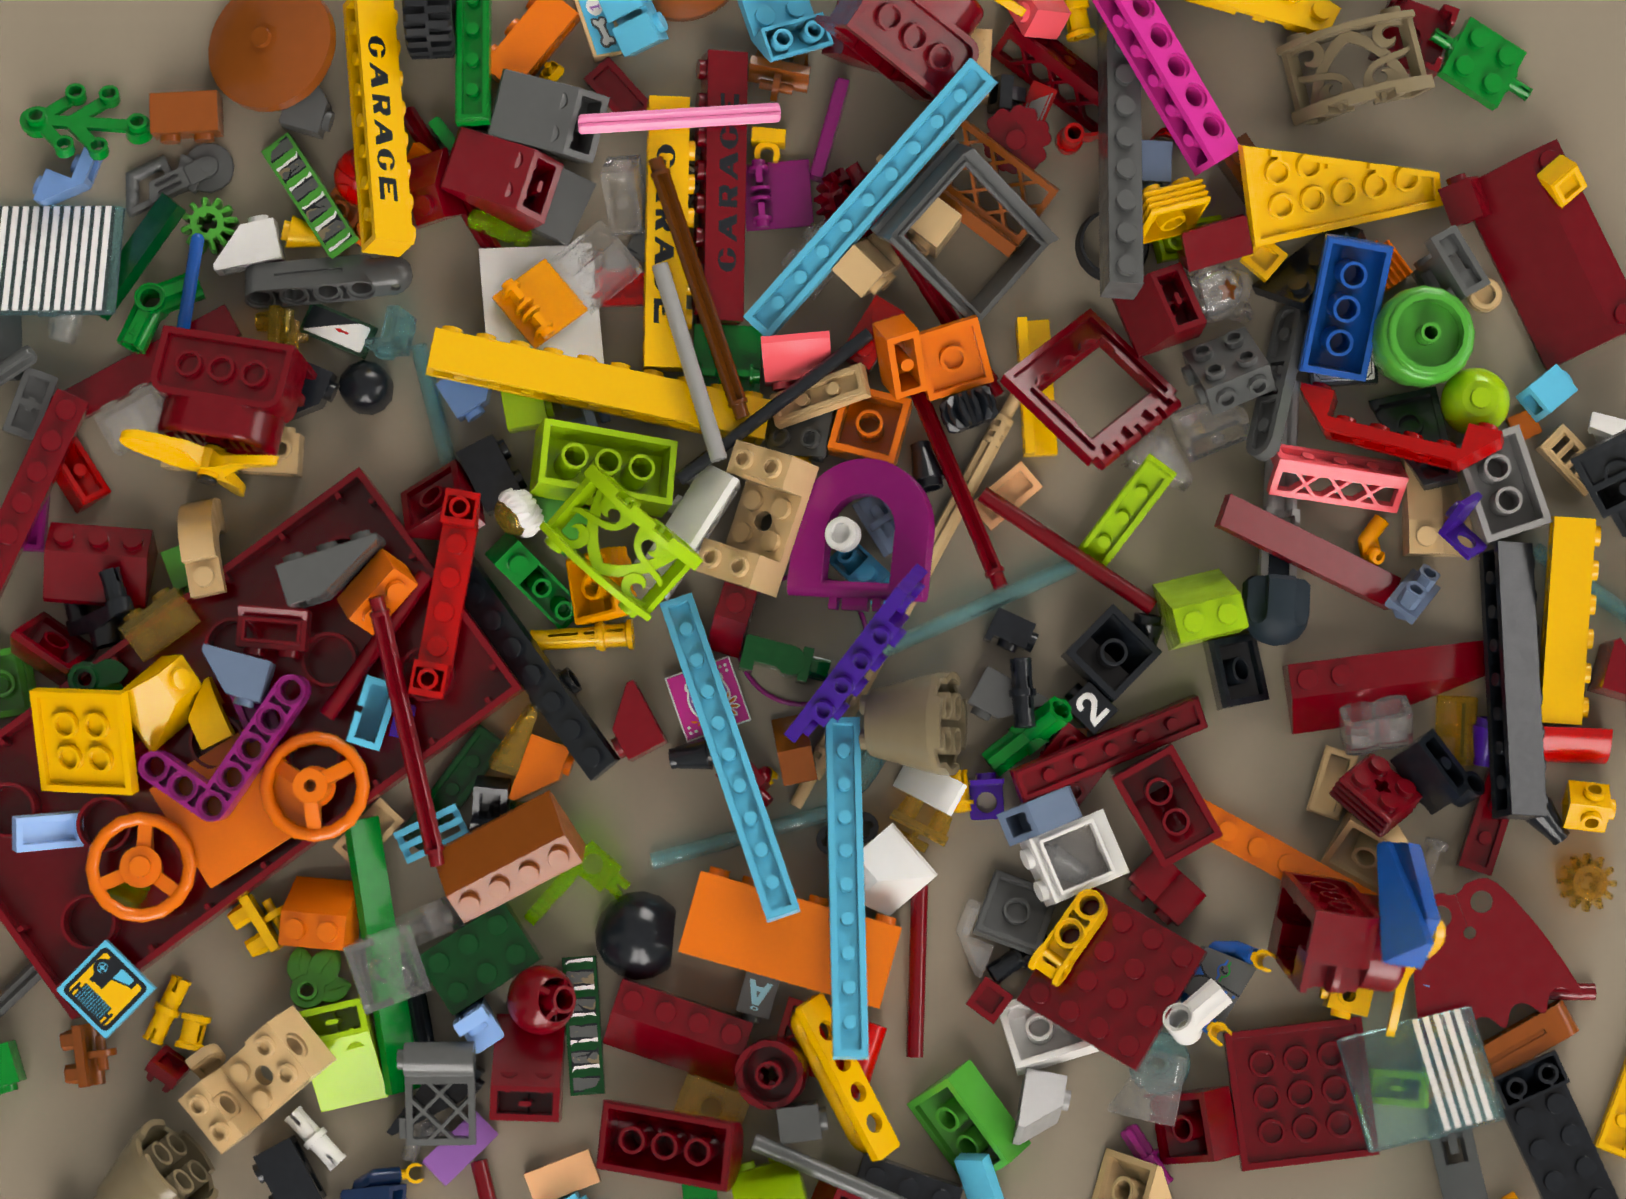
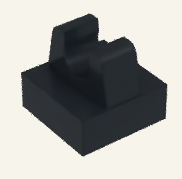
(1005, 95)

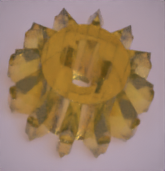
(1597, 886)

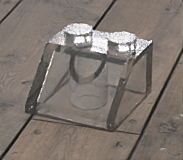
(596, 266)
(386, 967)

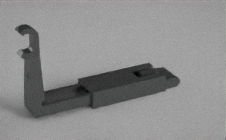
(1460, 1179)

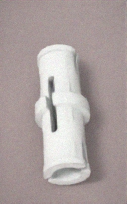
(315, 1138)

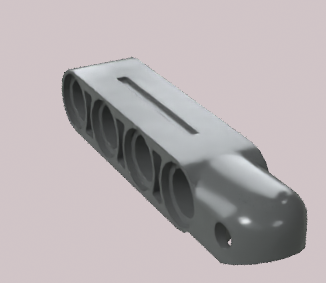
(325, 280)

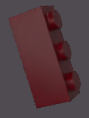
(80, 551)

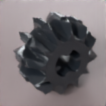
(968, 409)

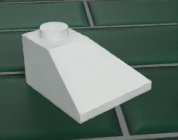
(893, 871)

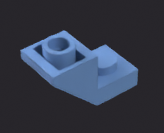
(55, 187)

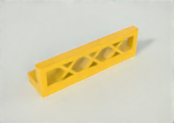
(1036, 437)

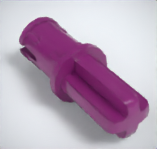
(1142, 1148)

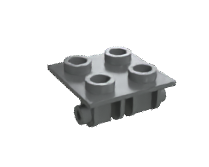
(804, 438)

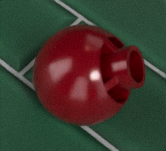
(541, 999)

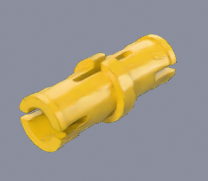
(166, 1009)

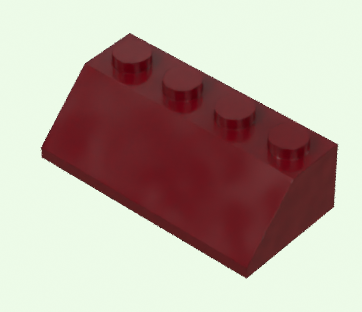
(677, 1031)

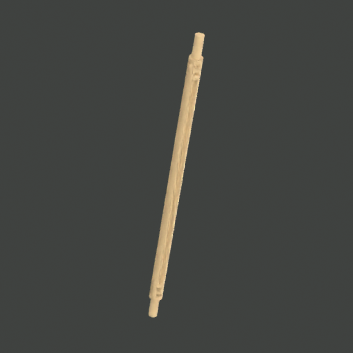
(944, 531)

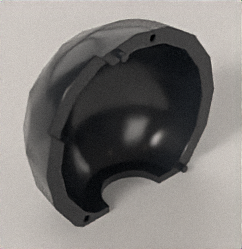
(637, 935)

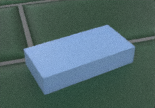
(45, 831)

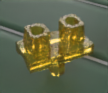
(280, 326)
(935, 830)

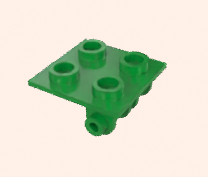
(745, 350)

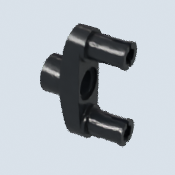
(105, 621)

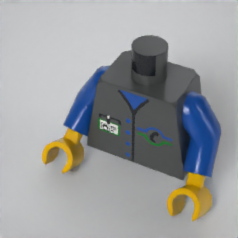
(1231, 969)

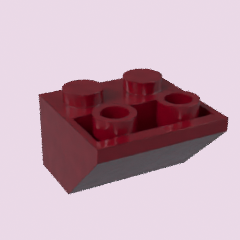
(1162, 312)

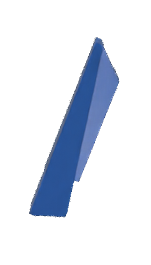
(1405, 904)

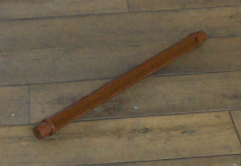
(699, 287)

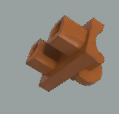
(780, 75)
(90, 1055)

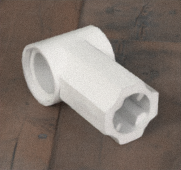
(1198, 1010)

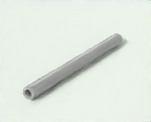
(689, 362)

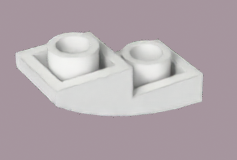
(933, 789)

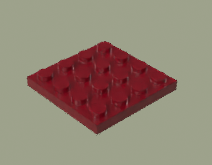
(1118, 983)
(1293, 1094)

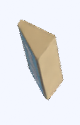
(598, 30)

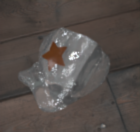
(1222, 292)

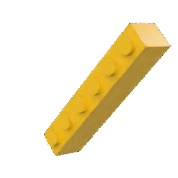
(1566, 618)

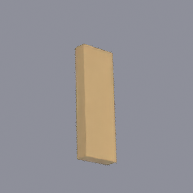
(828, 394)

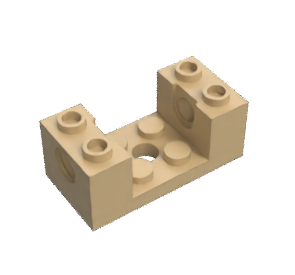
(773, 486)
(239, 1097)

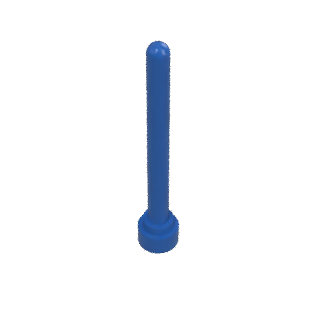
(190, 281)

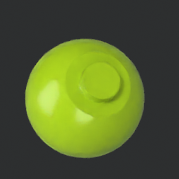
(1473, 398)

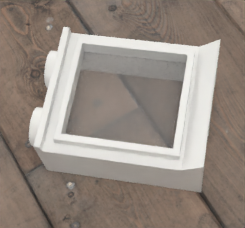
(1073, 858)

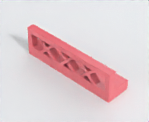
(1341, 467)

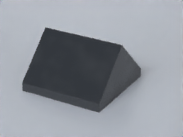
(1235, 671)

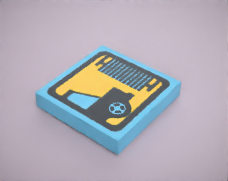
(106, 988)

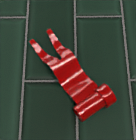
(1069, 146)

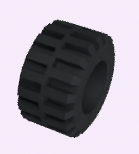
(430, 28)

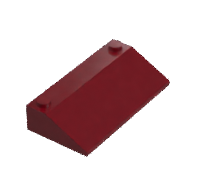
(1552, 261)

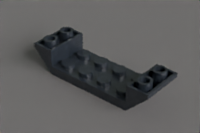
(1551, 1131)

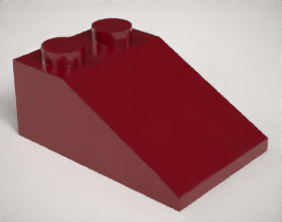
(1166, 805)

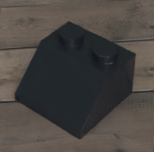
(1111, 653)

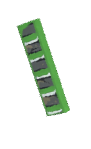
(310, 195)

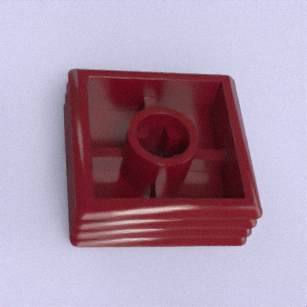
(1376, 794)

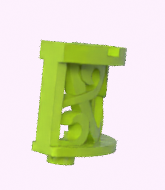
(610, 496)

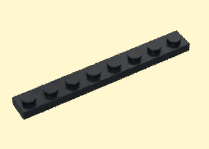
(538, 675)

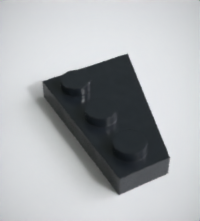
(1296, 276)
(1419, 413)

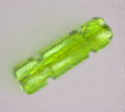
(498, 229)

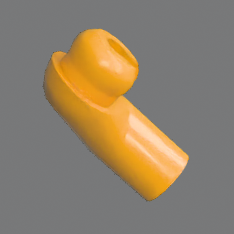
(1369, 542)

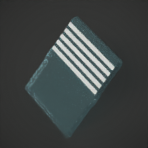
(1421, 1080)

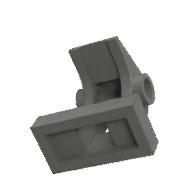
(1444, 268)

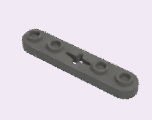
(1273, 407)

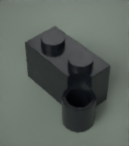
(1437, 773)

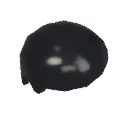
(366, 387)

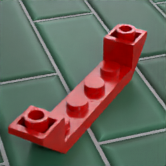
(1477, 444)
(447, 594)

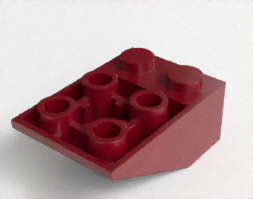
(502, 178)
(527, 1074)

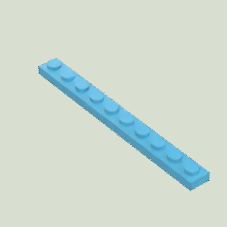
(871, 198)
(730, 758)
(846, 890)

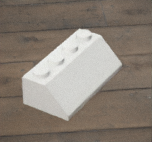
(698, 512)

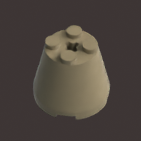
(916, 723)
(159, 1166)

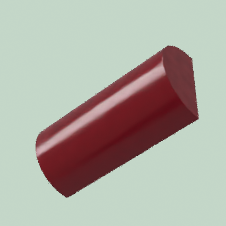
(669, 1145)

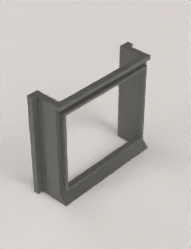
(926, 189)

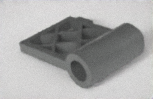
(432, 1065)

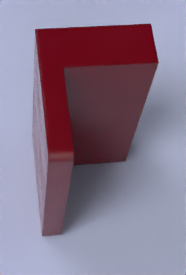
(1215, 243)

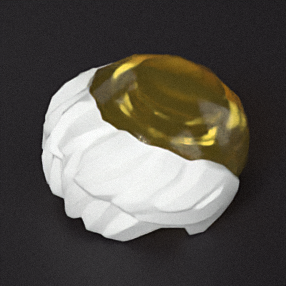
(518, 513)

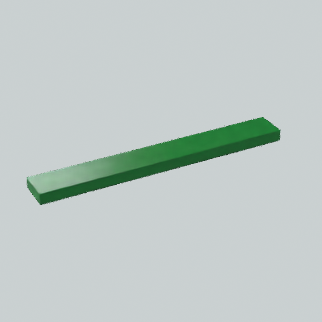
(376, 914)

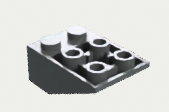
(545, 116)
(323, 574)

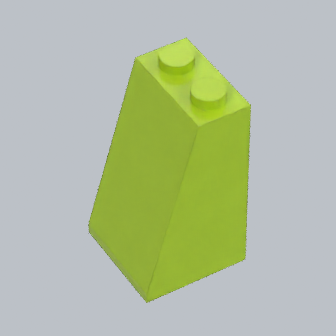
(1199, 608)

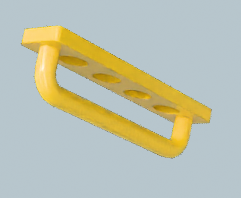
(838, 1083)

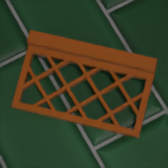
(982, 220)

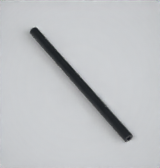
(779, 402)

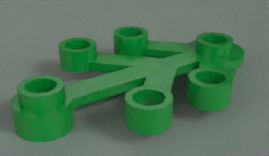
(42, 122)

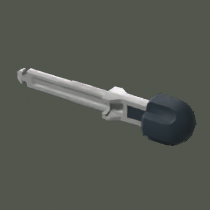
(1275, 598)

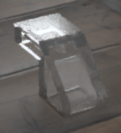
(976, 951)

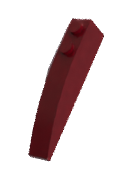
(1324, 686)

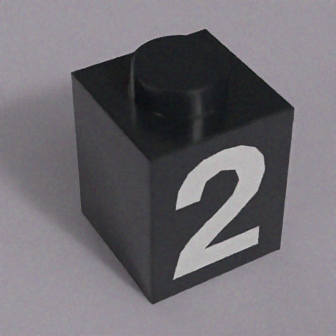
(1089, 707)

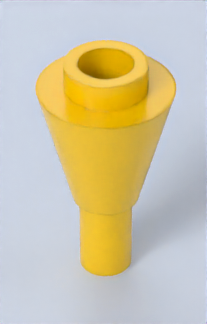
(298, 234)

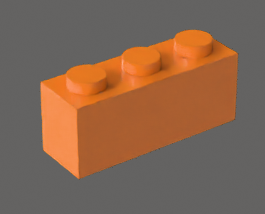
(533, 37)

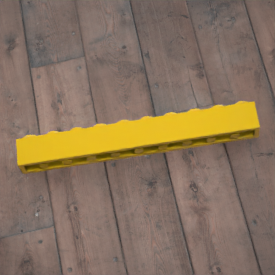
(579, 382)

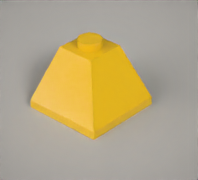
(162, 699)

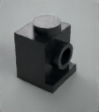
(1011, 631)

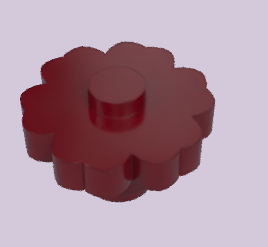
(1020, 135)

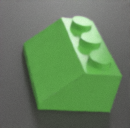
(967, 1117)

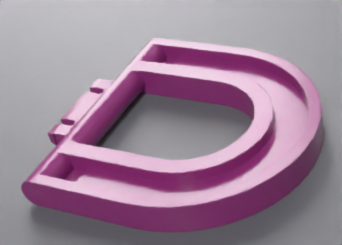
(828, 497)

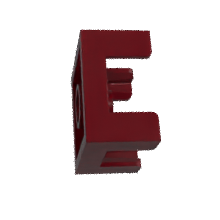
(1425, 22)

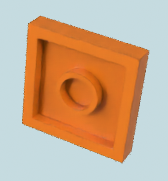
(954, 358)

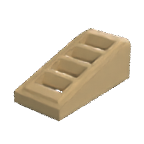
(1554, 459)

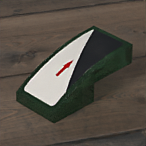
(337, 329)

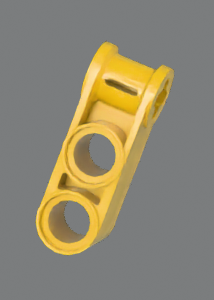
(1064, 954)

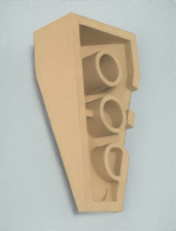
(1425, 515)

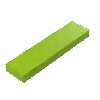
(1127, 510)

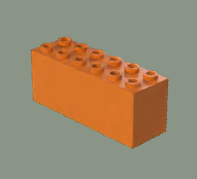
(732, 930)

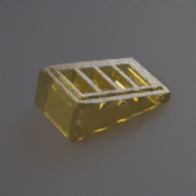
(513, 746)

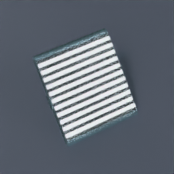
(60, 259)

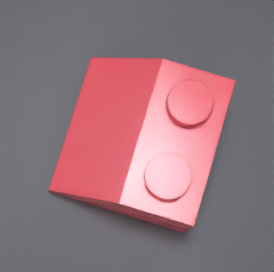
(792, 356)

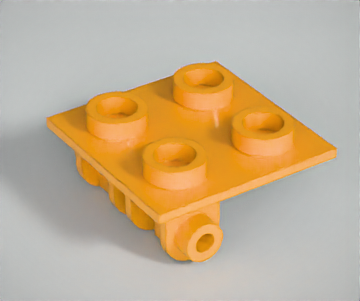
(539, 303)

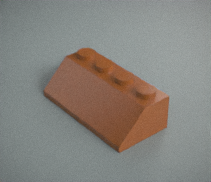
(509, 856)

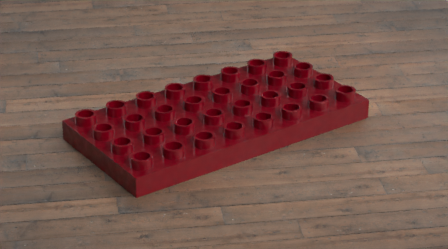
(47, 891)

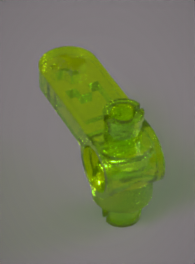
(606, 878)

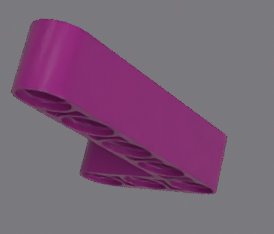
(237, 756)

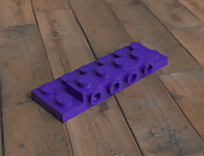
(862, 656)

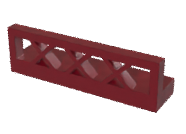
(1059, 62)

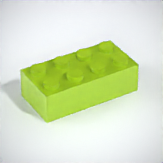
(636, 461)

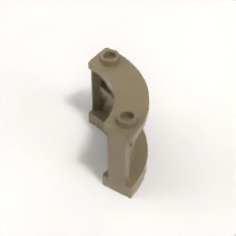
(1396, 86)

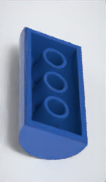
(1345, 307)

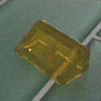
(1455, 723)

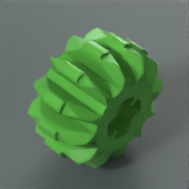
(206, 214)

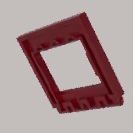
(1064, 352)

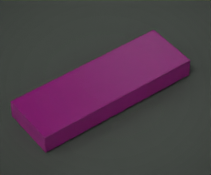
(829, 129)

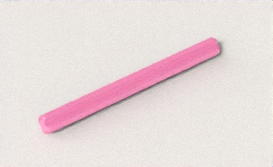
(679, 118)

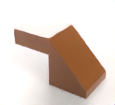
(794, 758)

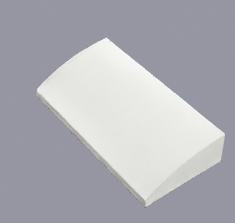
(1037, 1041)

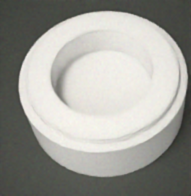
(842, 534)

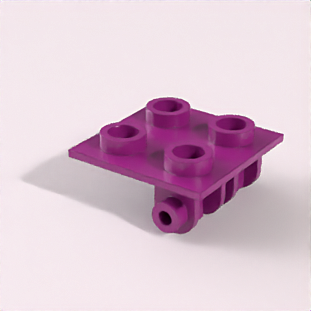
(778, 195)

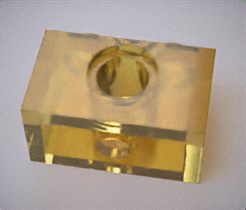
(698, 1089)

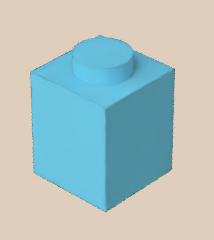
(1547, 393)

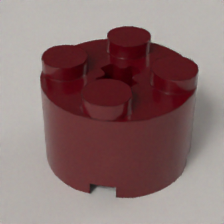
(753, 1076)

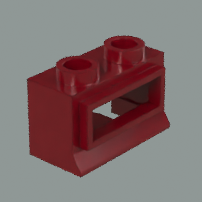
(282, 615)

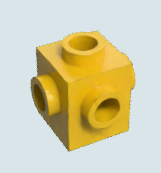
(1587, 806)
(1355, 1003)

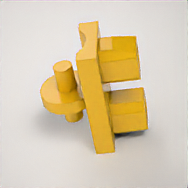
(250, 911)

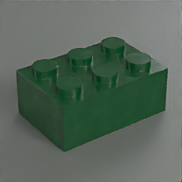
(479, 958)

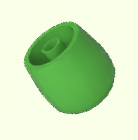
(1422, 337)

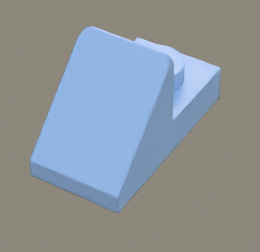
(478, 1025)

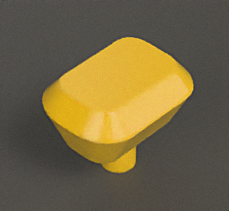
(552, 71)

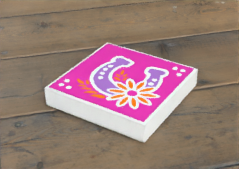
(684, 705)

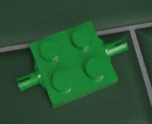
(1481, 63)

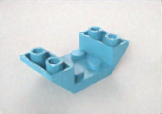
(783, 27)

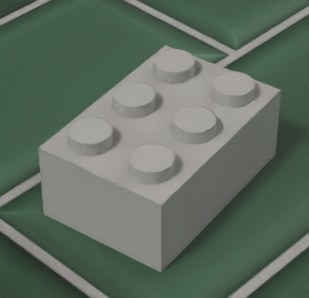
(1509, 489)

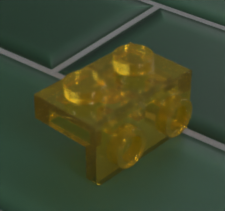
(159, 623)

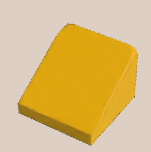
(1562, 180)

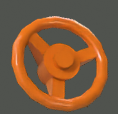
(314, 786)
(141, 866)

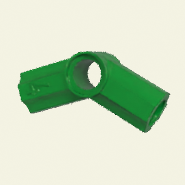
(144, 321)
(1025, 741)

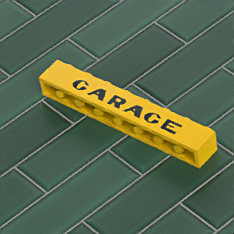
(378, 127)
(677, 150)

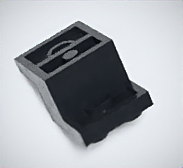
(1604, 476)

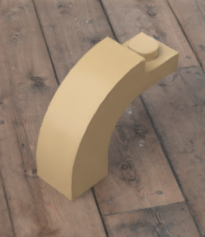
(199, 546)

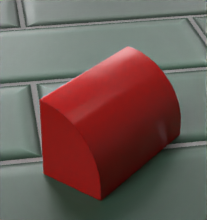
(1577, 745)

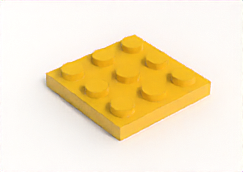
(84, 741)

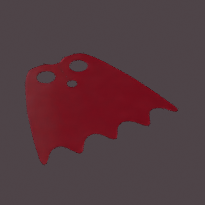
(1495, 969)

